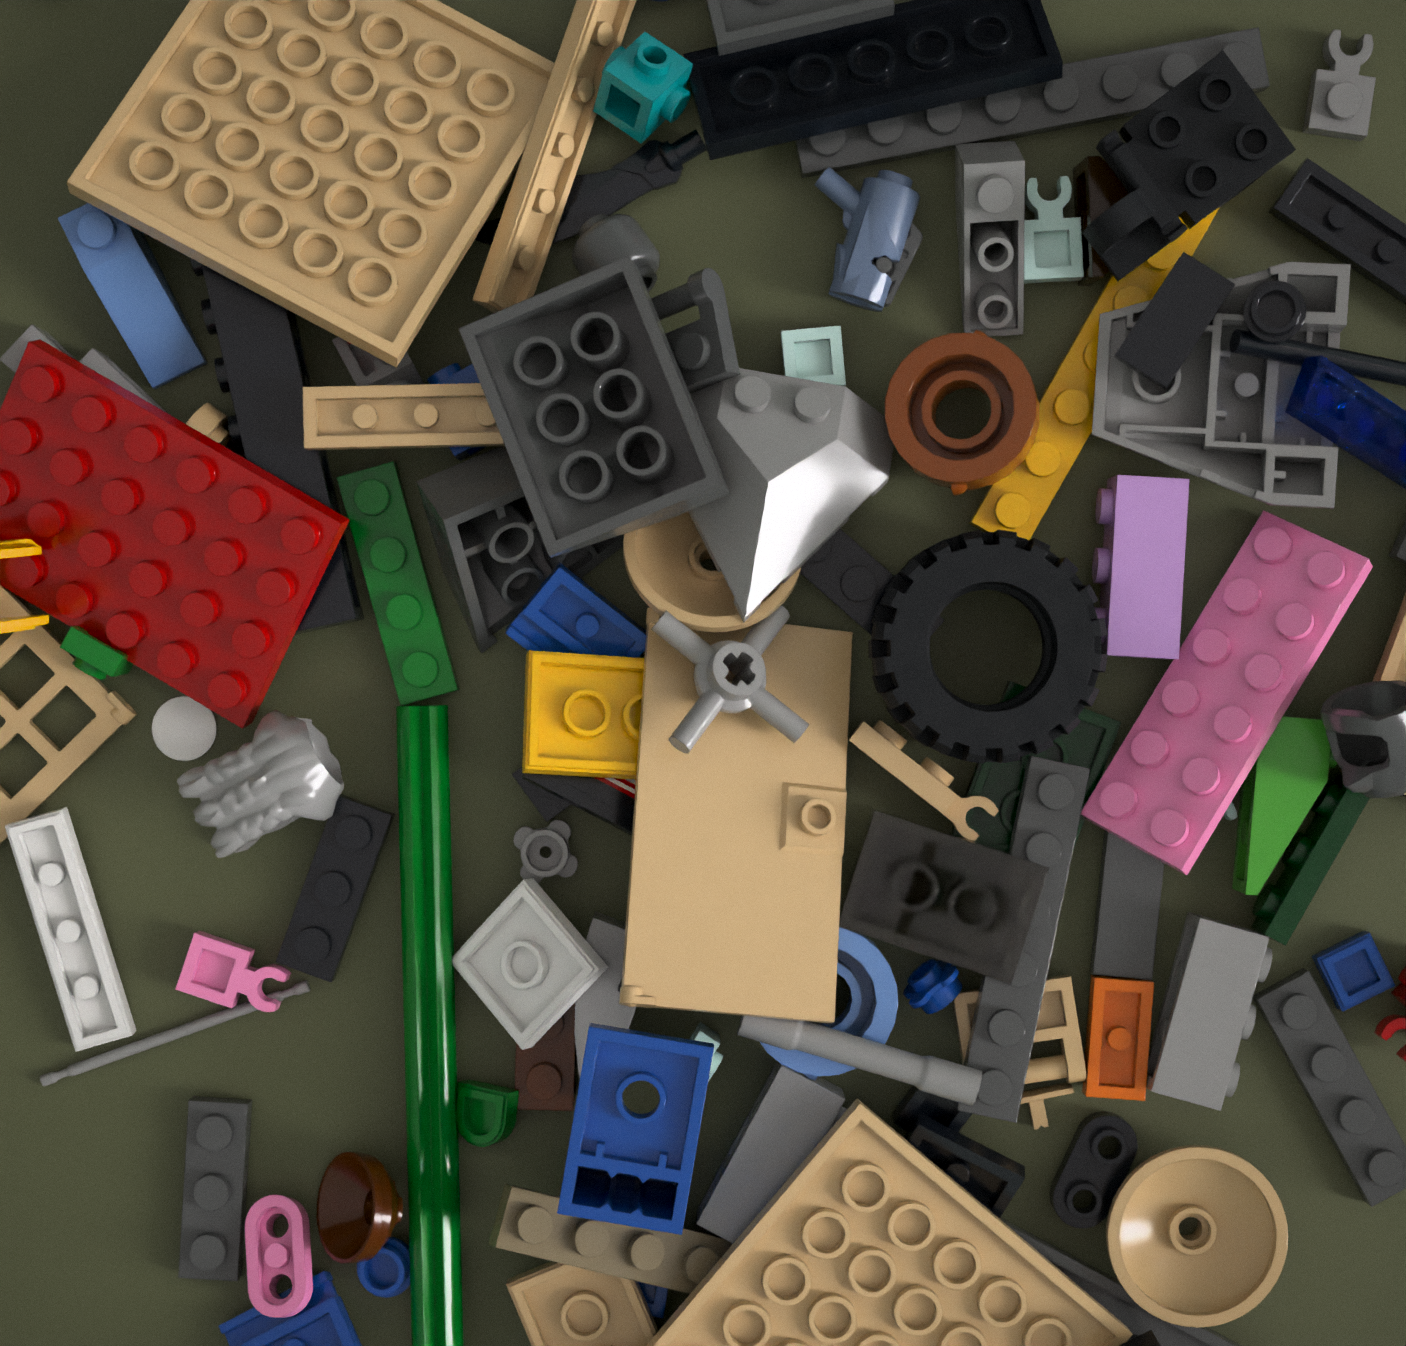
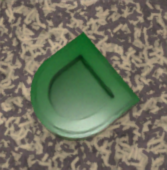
(485, 1112)

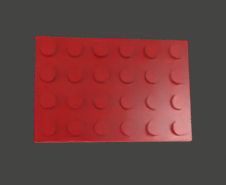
(155, 534)

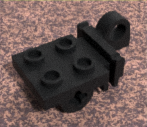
(1183, 161)

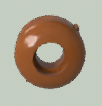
(954, 364)

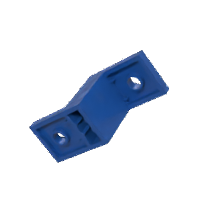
(630, 1163)

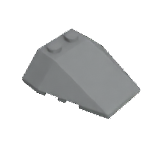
(1224, 408)

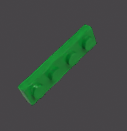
(398, 583)

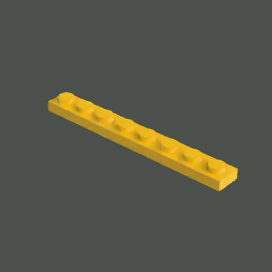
(1068, 402)

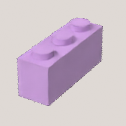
(1141, 564)

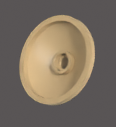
(668, 576)
(1221, 1265)

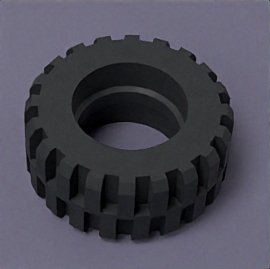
(1068, 636)

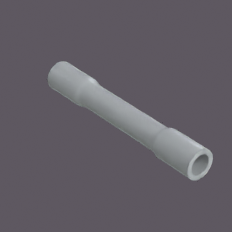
(924, 1072)

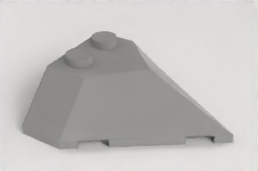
(794, 469)

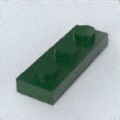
(1308, 861)

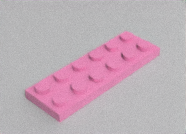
(1226, 691)

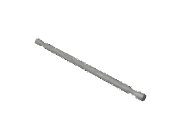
(167, 1036)

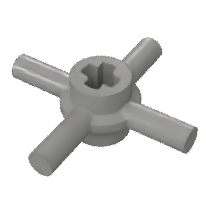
(715, 691)

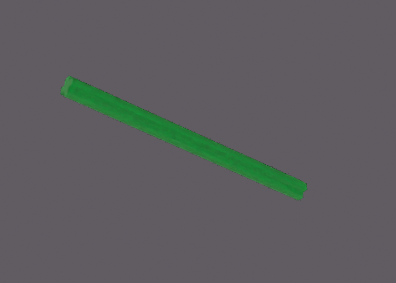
(429, 1025)

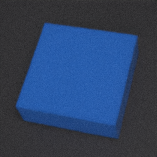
(1353, 970)

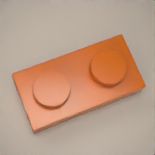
(1118, 1037)

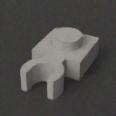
(1340, 97)

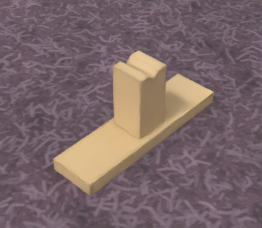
(1035, 1101)

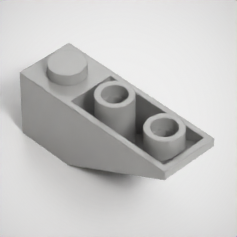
(991, 236)

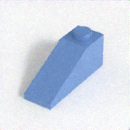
(133, 293)

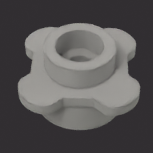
(554, 837)

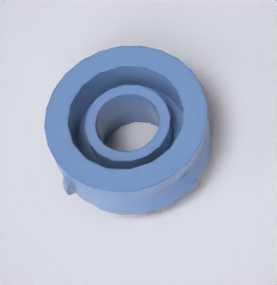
(869, 1010)

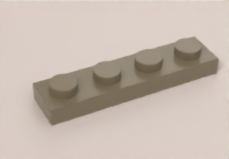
(530, 1226)

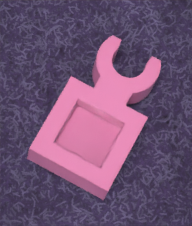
(222, 971)

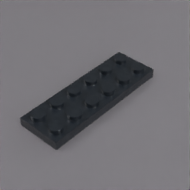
(870, 71)

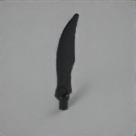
(608, 191)

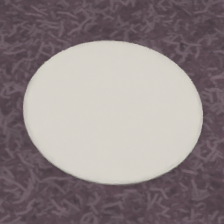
(183, 729)

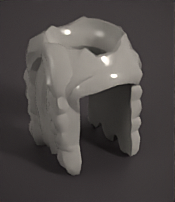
(265, 783)

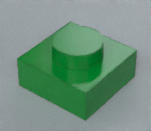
(94, 655)

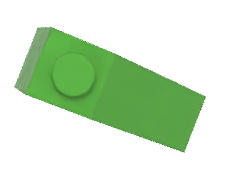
(1278, 798)

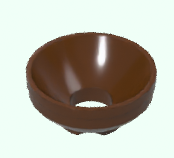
(356, 1207)

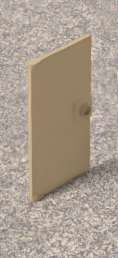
(740, 838)

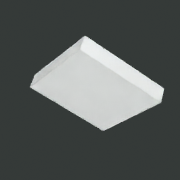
(528, 963)

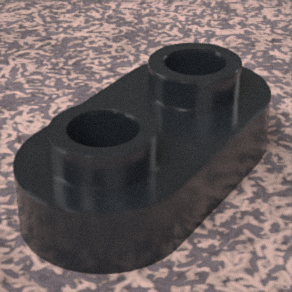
(1089, 1170)

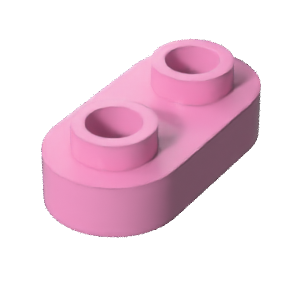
(274, 1257)

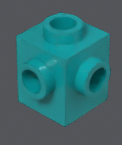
(643, 87)

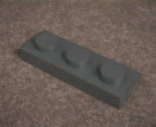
(215, 1188)

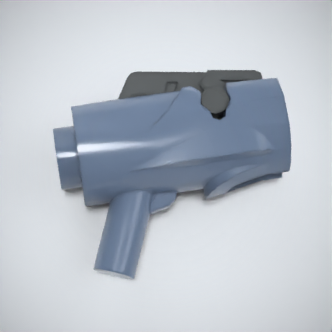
(877, 239)

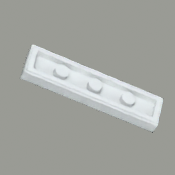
(70, 929)

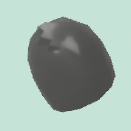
(1369, 737)

